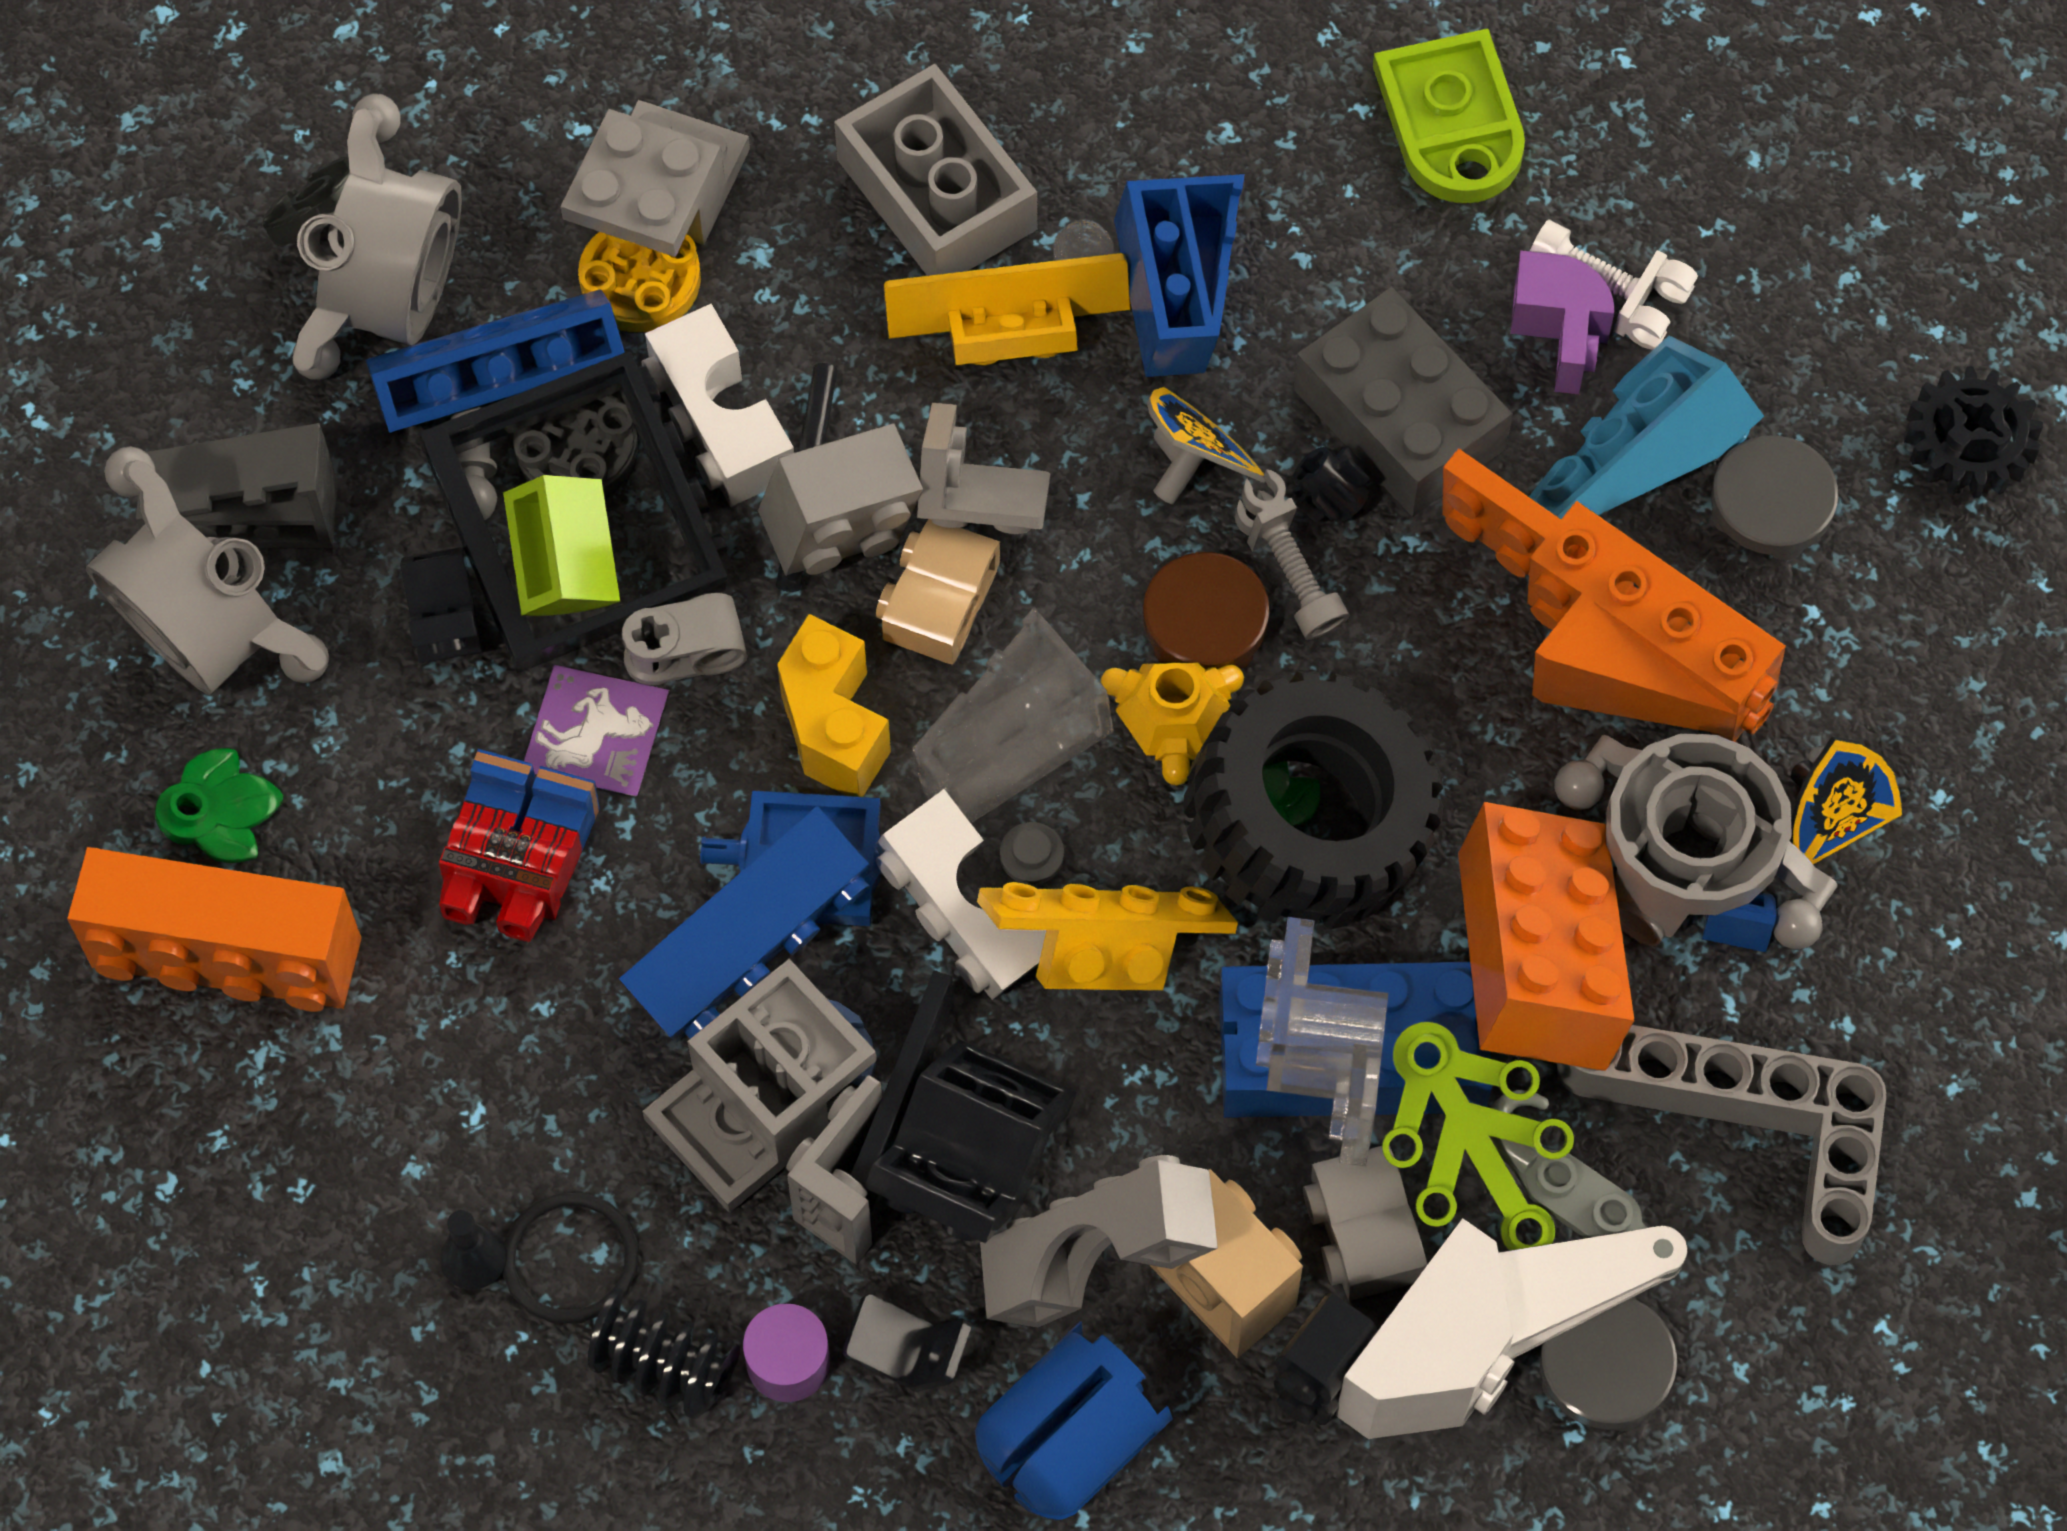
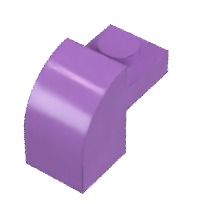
(1565, 302)

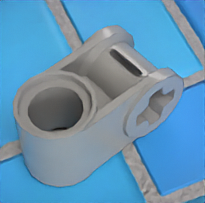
(689, 640)

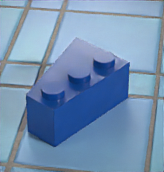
(1178, 264)

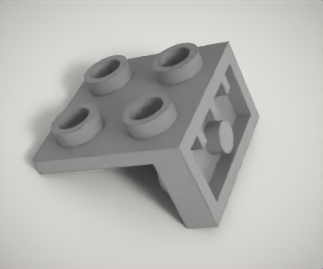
(972, 493)
(821, 1190)

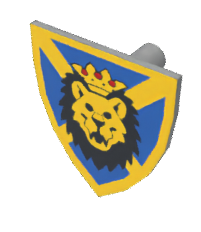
(1188, 439)

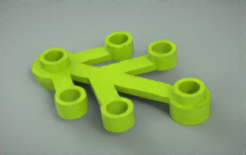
(1468, 1128)

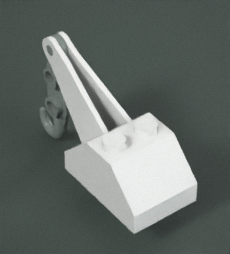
(1482, 1308)

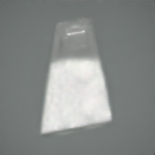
(1015, 723)

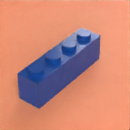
(747, 925)

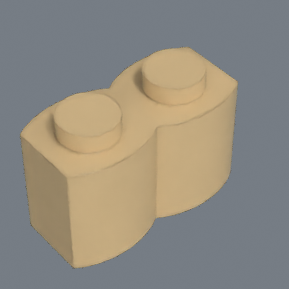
(938, 591)

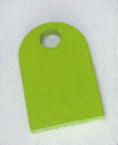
(1452, 109)

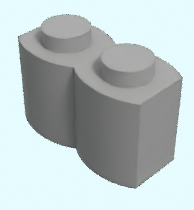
(1367, 1223)

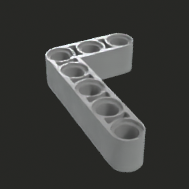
(1755, 1104)

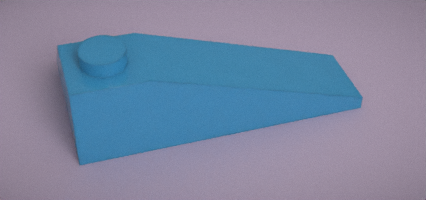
(1669, 419)

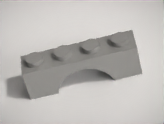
(1044, 1261)

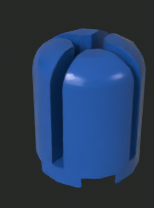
(1068, 1425)

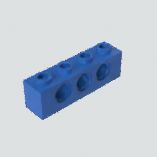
(493, 360)

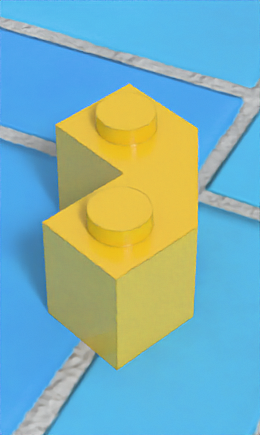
(833, 735)

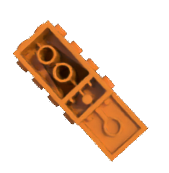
(1609, 641)

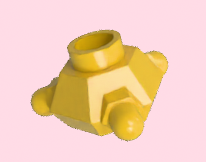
(1172, 708)

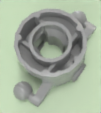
(390, 244)
(176, 600)
(1726, 798)

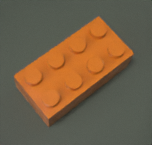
(215, 929)
(1544, 937)

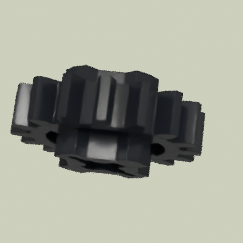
(1973, 432)

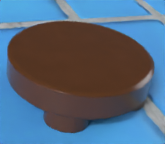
(1206, 611)

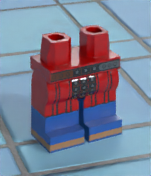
(515, 843)

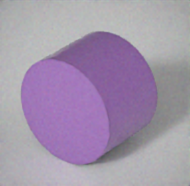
(786, 1352)

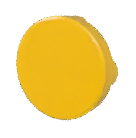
(639, 282)

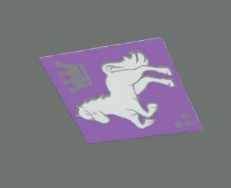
(597, 728)

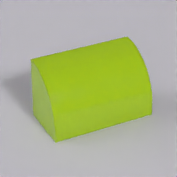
(561, 545)

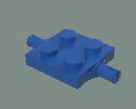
(778, 812)

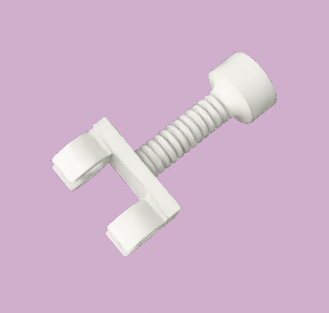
(1641, 323)

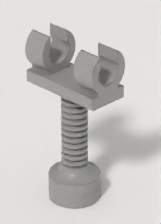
(1319, 611)

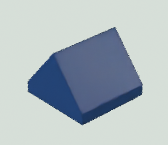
(1744, 926)

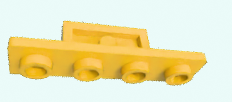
(1008, 308)
(1105, 935)

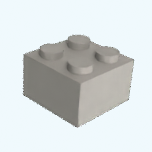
(840, 500)

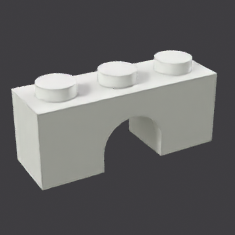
(694, 363)
(924, 858)

